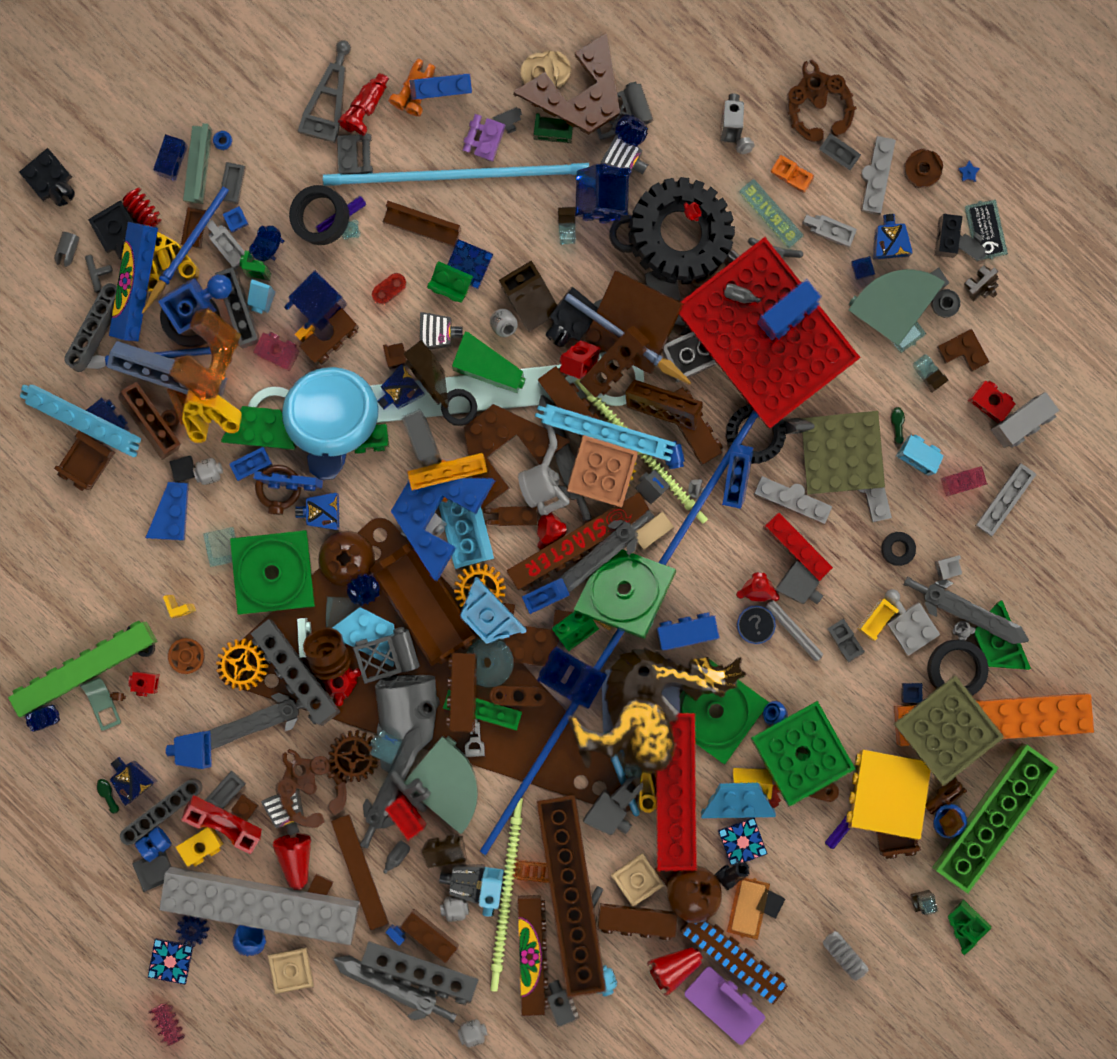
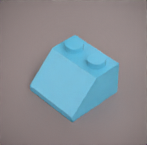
(920, 456)

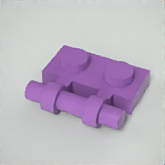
(489, 138)

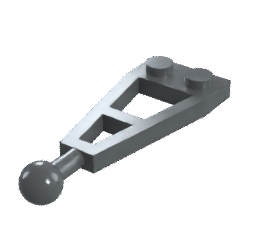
(319, 127)

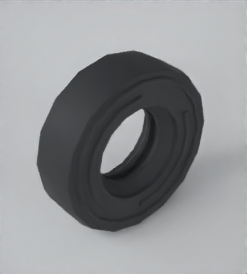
(887, 548)

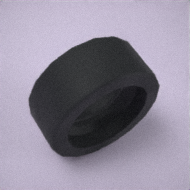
(613, 237)
(473, 409)

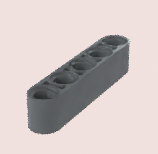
(85, 332)
(152, 815)

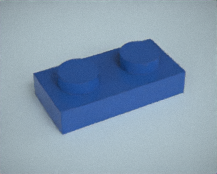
(250, 463)

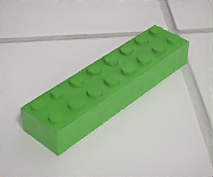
(995, 817)

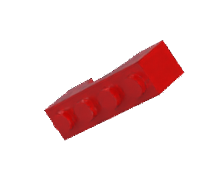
(797, 545)
(204, 814)

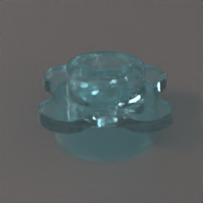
(355, 233)

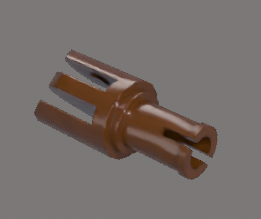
(946, 795)

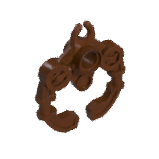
(818, 96)
(306, 783)

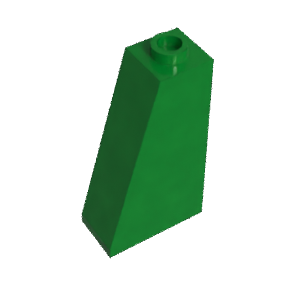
(485, 364)

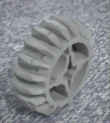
(845, 956)

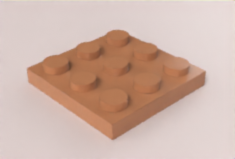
(602, 471)

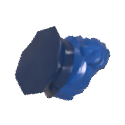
(325, 466)

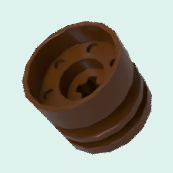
(326, 653)

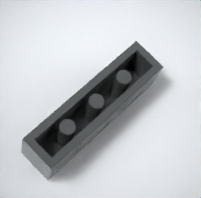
(239, 311)

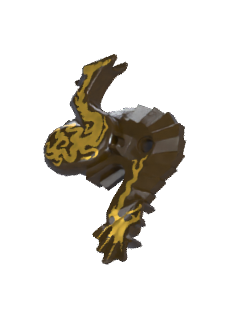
(642, 713)

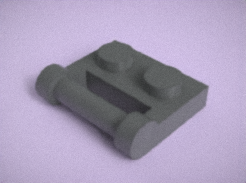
(349, 156)

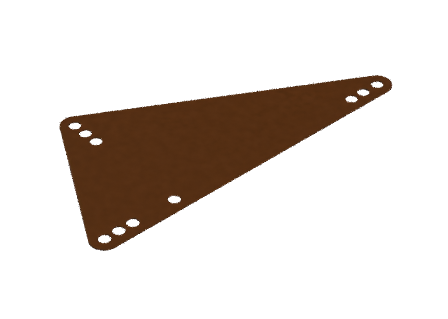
(506, 749)

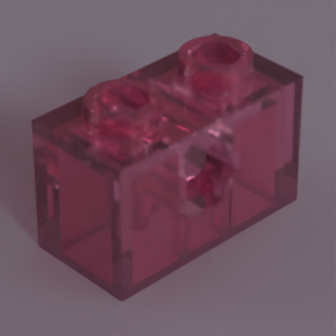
(266, 346)
(963, 481)

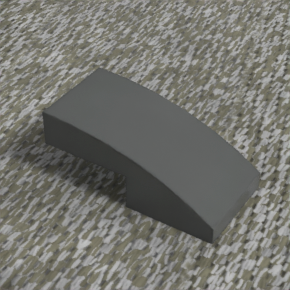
(846, 640)

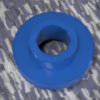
(218, 136)

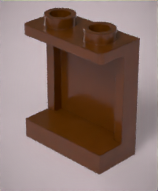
(84, 461)
(892, 845)

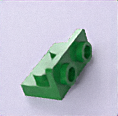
(254, 268)
(450, 282)
(377, 440)
(574, 630)

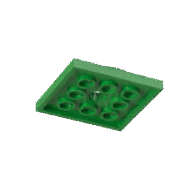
(294, 583)
(629, 611)
(724, 734)
(825, 760)

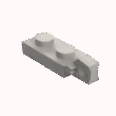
(830, 229)
(225, 243)

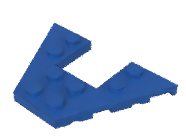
(416, 508)

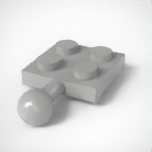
(911, 626)

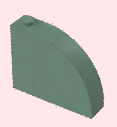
(896, 301)
(450, 781)

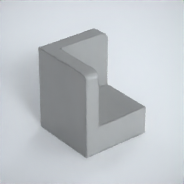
(948, 567)

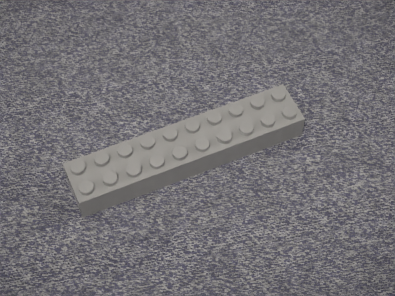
(259, 905)

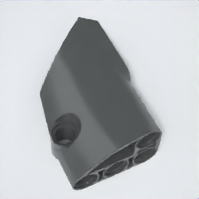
(404, 707)

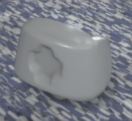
(695, 488)

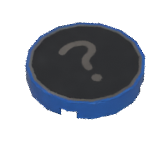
(756, 624)

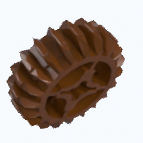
(345, 755)

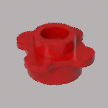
(692, 211)

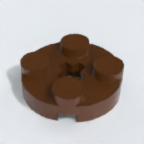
(923, 157)

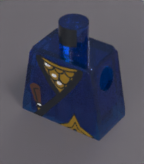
(400, 389)
(130, 780)

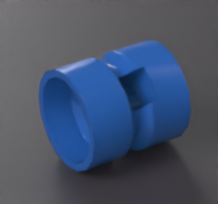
(158, 839)

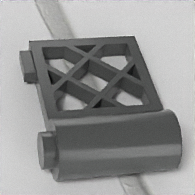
(635, 104)
(401, 649)

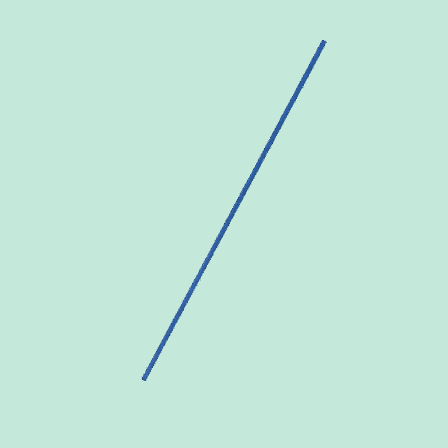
(615, 639)

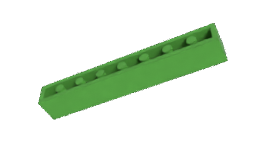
(82, 669)

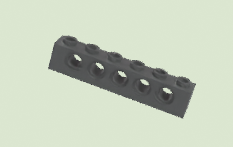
(327, 709)
(375, 951)

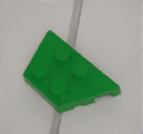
(260, 428)
(997, 650)

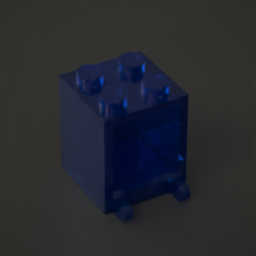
(602, 193)
(316, 300)
(582, 683)

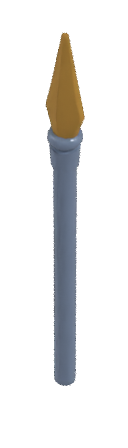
(665, 366)

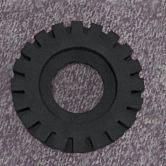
(671, 263)

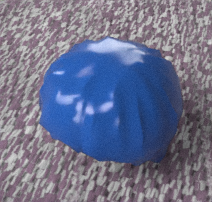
(941, 812)
(248, 940)

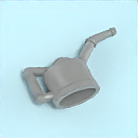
(542, 483)

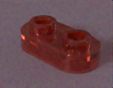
(387, 286)

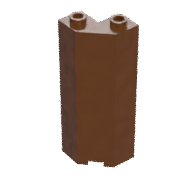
(423, 605)

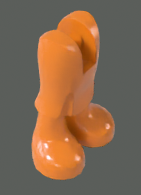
(400, 100)

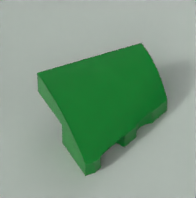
(968, 926)

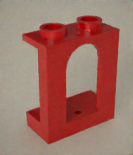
(408, 822)

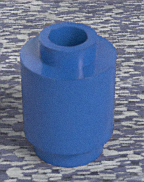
(677, 457)

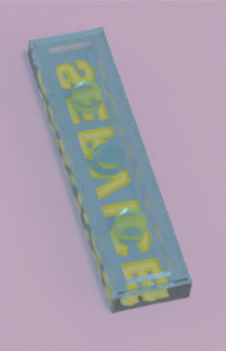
(771, 213)

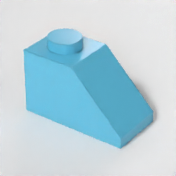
(260, 296)

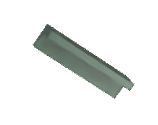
(197, 164)

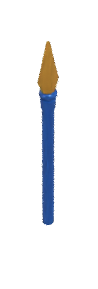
(169, 272)

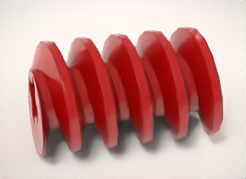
(140, 208)

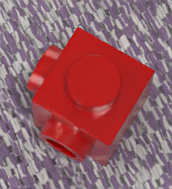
(143, 683)

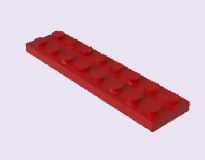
(678, 801)

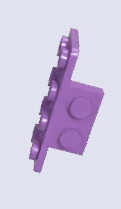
(725, 1005)

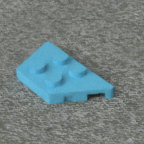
(363, 625)

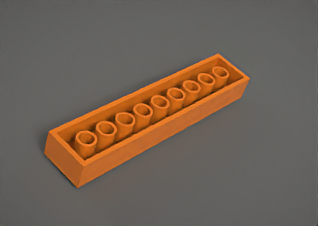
(1030, 715)

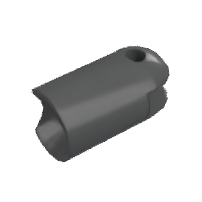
(67, 245)
(626, 792)

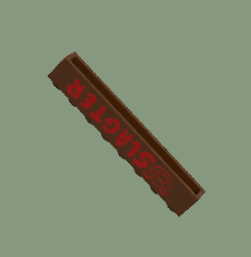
(574, 543)

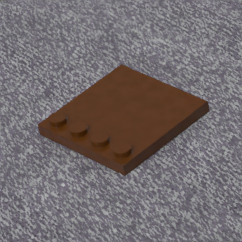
(636, 304)

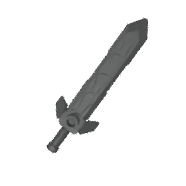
(565, 463)
(623, 536)
(964, 609)
(258, 721)
(388, 793)
(409, 996)

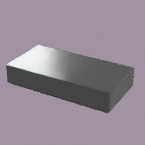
(233, 181)
(226, 790)

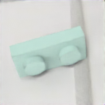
(304, 628)

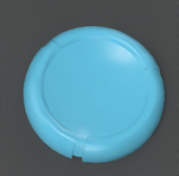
(330, 411)

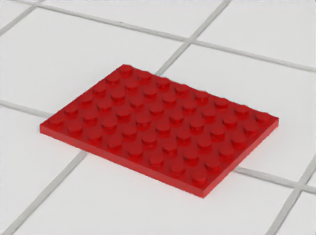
(768, 373)

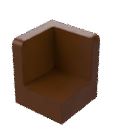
(394, 355)

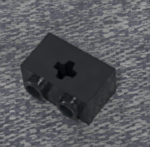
(948, 235)

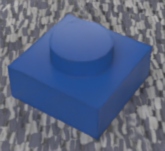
(235, 219)
(396, 934)

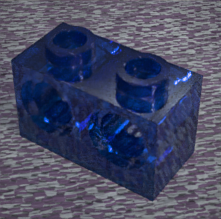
(170, 157)

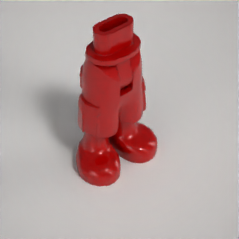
(363, 104)

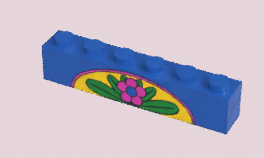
(133, 281)

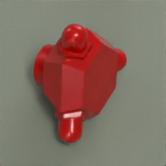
(550, 530)
(758, 589)
(342, 686)

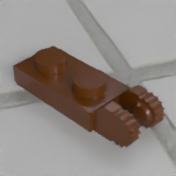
(513, 516)

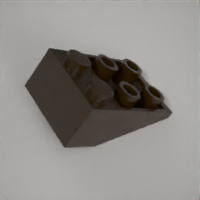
(528, 295)
(428, 372)
(445, 851)

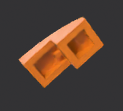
(792, 174)

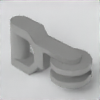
(475, 752)

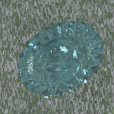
(501, 662)

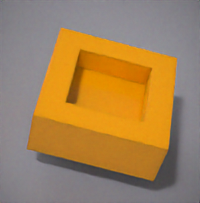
(303, 334)

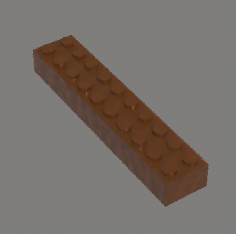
(571, 896)

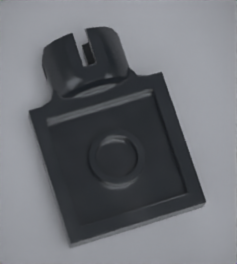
(48, 178)
(111, 227)
(568, 320)

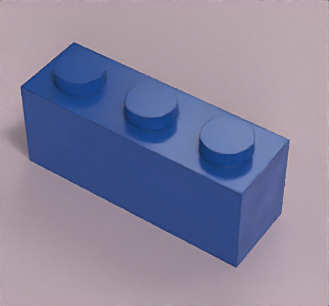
(440, 86)
(737, 476)

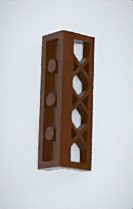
(421, 224)
(663, 401)

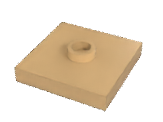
(637, 879)
(290, 970)

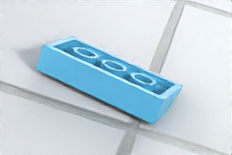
(467, 534)

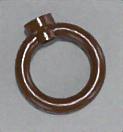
(276, 507)

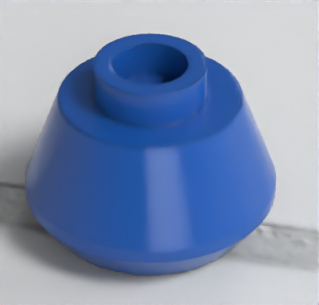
(774, 713)

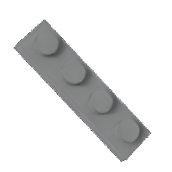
(1005, 499)

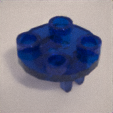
(266, 243)

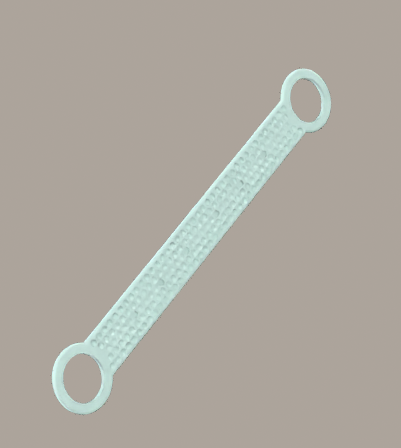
(483, 392)

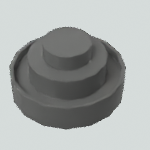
(946, 303)

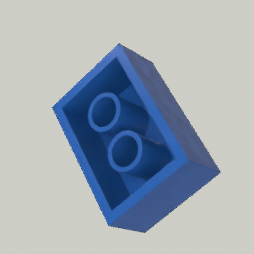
(790, 310)
(687, 631)

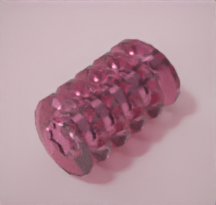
(167, 1023)

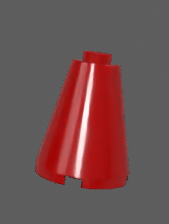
(294, 858)
(674, 968)

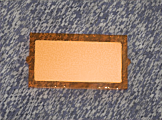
(748, 908)

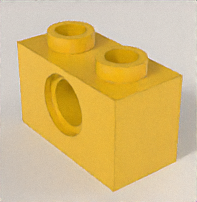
(189, 851)

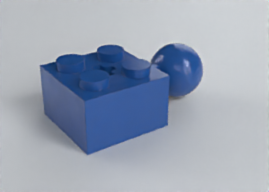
(197, 298)

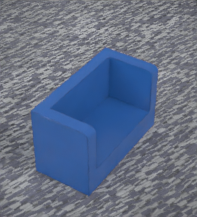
(545, 595)

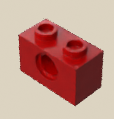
(579, 359)
(981, 396)

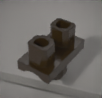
(985, 286)

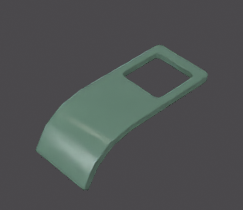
(100, 700)

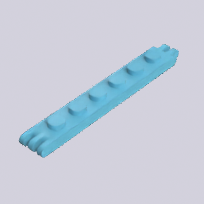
(81, 419)
(605, 431)

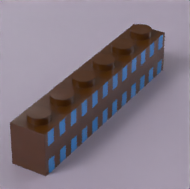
(735, 959)

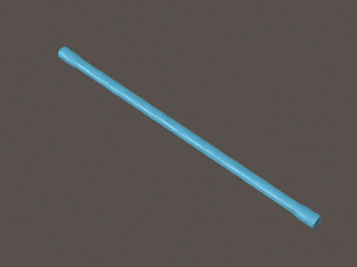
(339, 179)

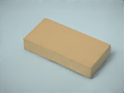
(653, 530)

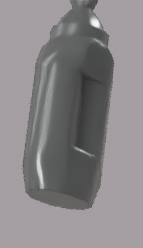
(740, 294)
(396, 856)

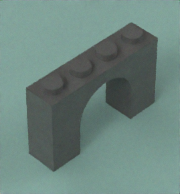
(422, 438)

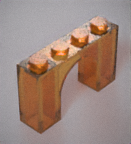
(222, 343)

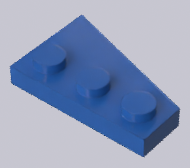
(293, 483)
(171, 513)

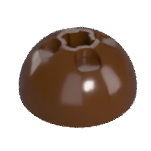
(356, 560)
(686, 894)

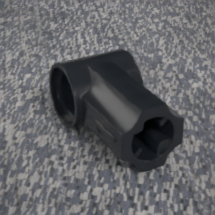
(731, 875)

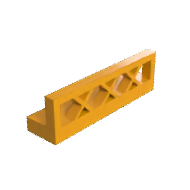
(447, 471)

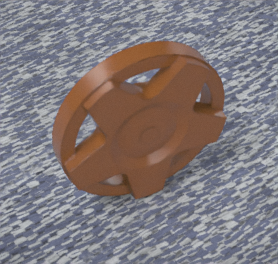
(186, 655)

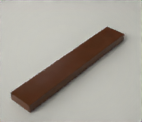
(360, 872)

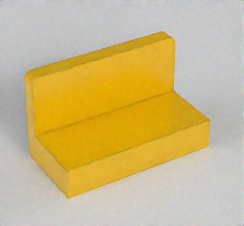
(174, 610)
(749, 775)

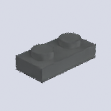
(840, 151)

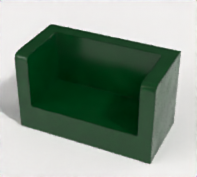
(552, 130)

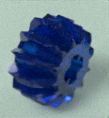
(631, 130)
(363, 589)
(42, 718)
(188, 935)

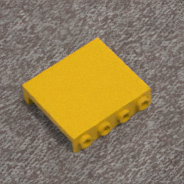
(888, 794)

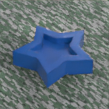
(969, 172)

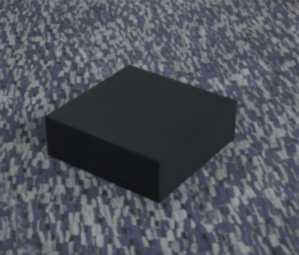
(182, 468)
(773, 904)

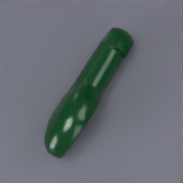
(898, 419)
(105, 790)

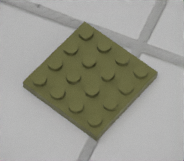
(843, 453)
(948, 730)

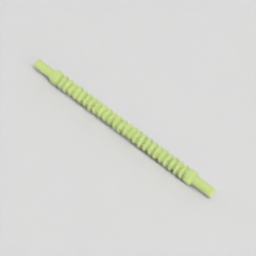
(648, 459)
(497, 967)

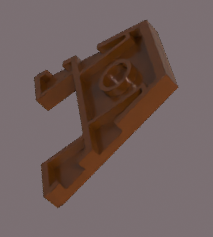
(536, 643)

